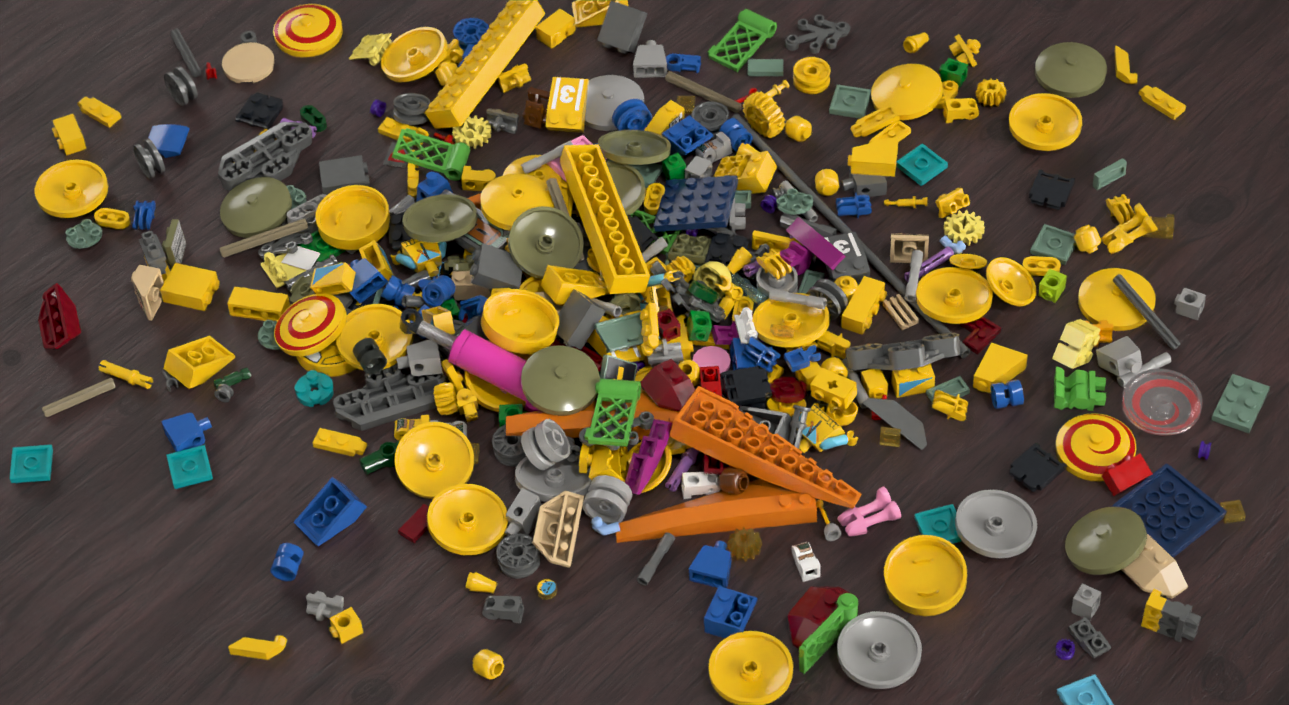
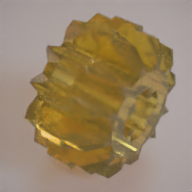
(744, 544)

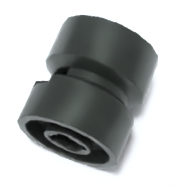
(369, 356)

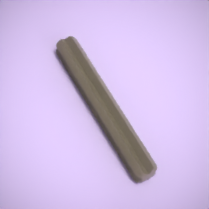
(78, 397)

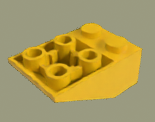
(752, 170)

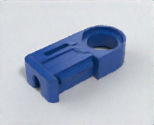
(684, 62)

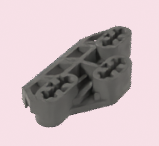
(272, 157)
(903, 354)
(387, 388)

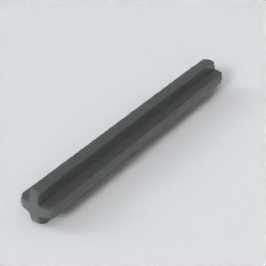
(1146, 312)

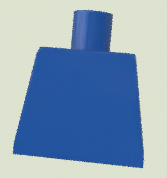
(432, 185)
(366, 279)
(185, 431)
(711, 566)

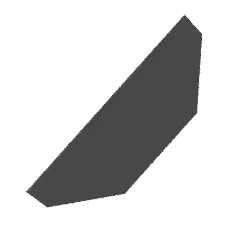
(900, 419)

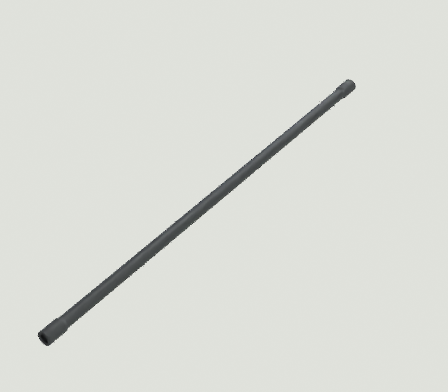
(843, 229)

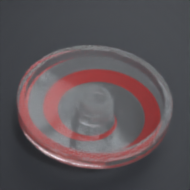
(1162, 402)

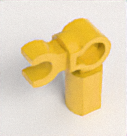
(731, 292)

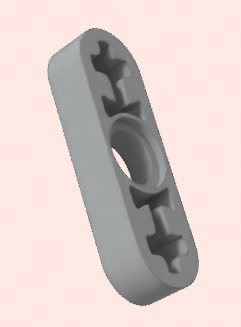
(299, 212)

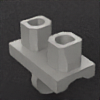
(737, 209)
(665, 352)
(324, 606)

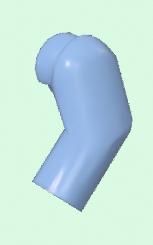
(956, 247)
(603, 528)

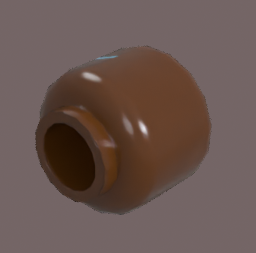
(733, 481)

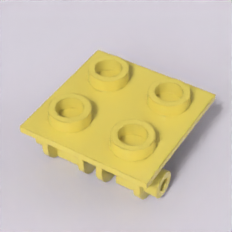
(372, 48)
(278, 271)

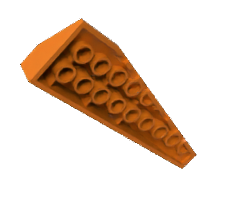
(576, 422)
(730, 436)
(757, 507)

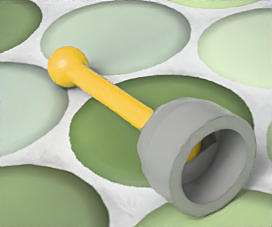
(831, 530)

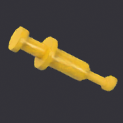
(777, 89)
(908, 202)

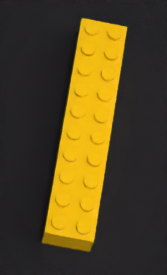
(484, 63)
(604, 219)

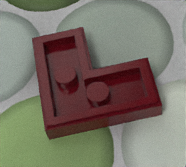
(981, 334)
(415, 525)

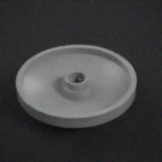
(604, 96)
(552, 481)
(996, 523)
(879, 650)

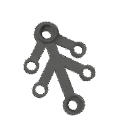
(839, 30)
(290, 240)
(658, 269)
(715, 311)
(644, 420)

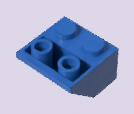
(686, 136)
(728, 612)

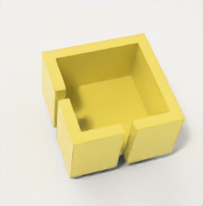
(1081, 339)

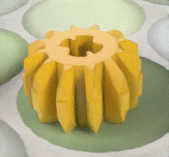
(991, 92)
(684, 265)
(445, 398)

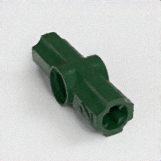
(383, 457)

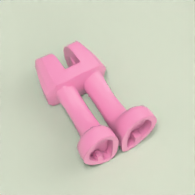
(855, 520)

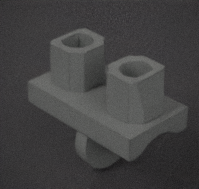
(502, 121)

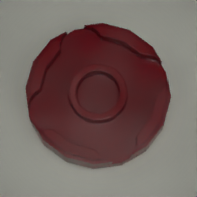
(788, 390)

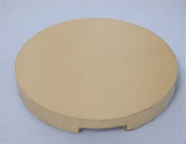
(248, 63)

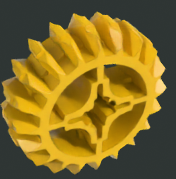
(763, 114)

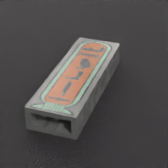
(481, 233)

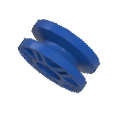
(469, 31)
(631, 115)

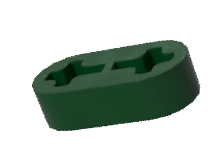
(316, 116)
(703, 292)

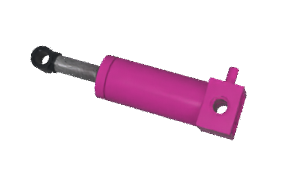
(473, 355)

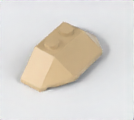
(558, 527)
(1156, 571)

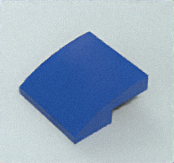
(169, 138)

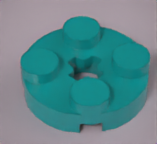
(312, 380)

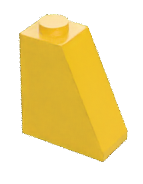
(875, 158)
(998, 366)

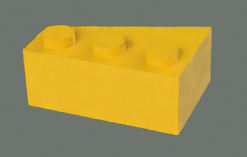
(609, 462)

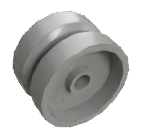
(766, 282)
(545, 444)
(607, 499)

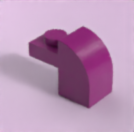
(797, 257)

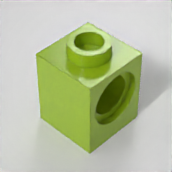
(1052, 285)

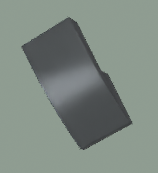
(1087, 637)

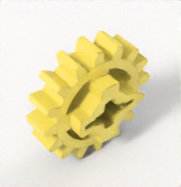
(472, 132)
(955, 228)

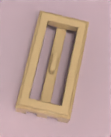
(908, 311)

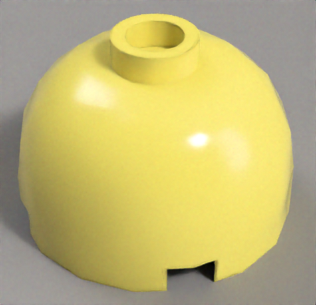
(710, 274)

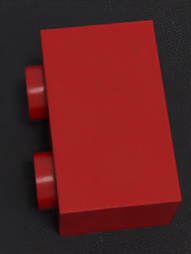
(1126, 474)

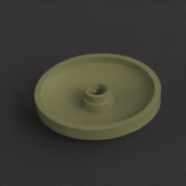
(1070, 69)
(634, 147)
(628, 184)
(255, 206)
(440, 218)
(545, 238)
(560, 380)
(1106, 540)

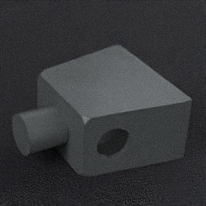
(865, 184)

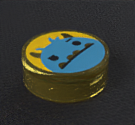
(546, 589)

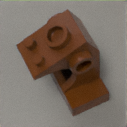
(535, 108)

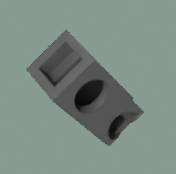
(504, 608)

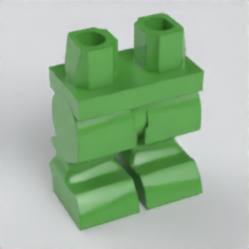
(1078, 390)

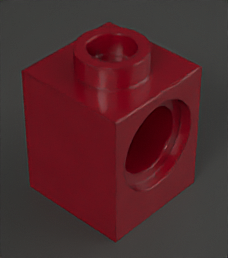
(668, 325)

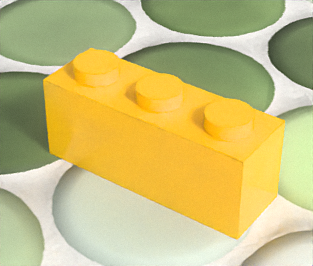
(257, 304)
(863, 305)

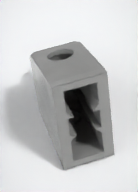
(650, 61)
(1120, 357)
(422, 359)
(523, 513)

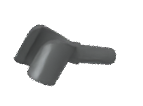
(169, 381)

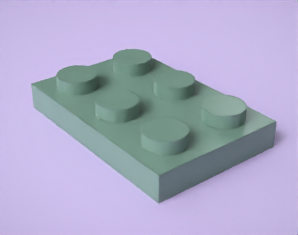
(1240, 403)

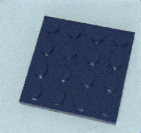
(696, 203)
(1172, 509)

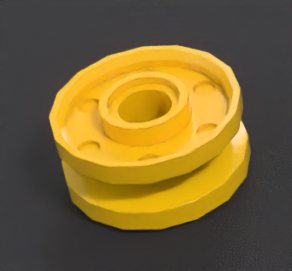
(811, 75)

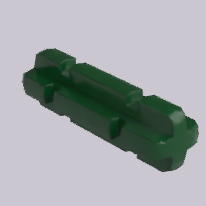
(233, 378)

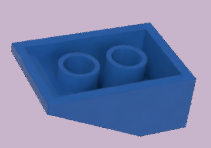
(330, 512)

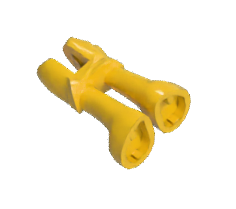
(1119, 238)

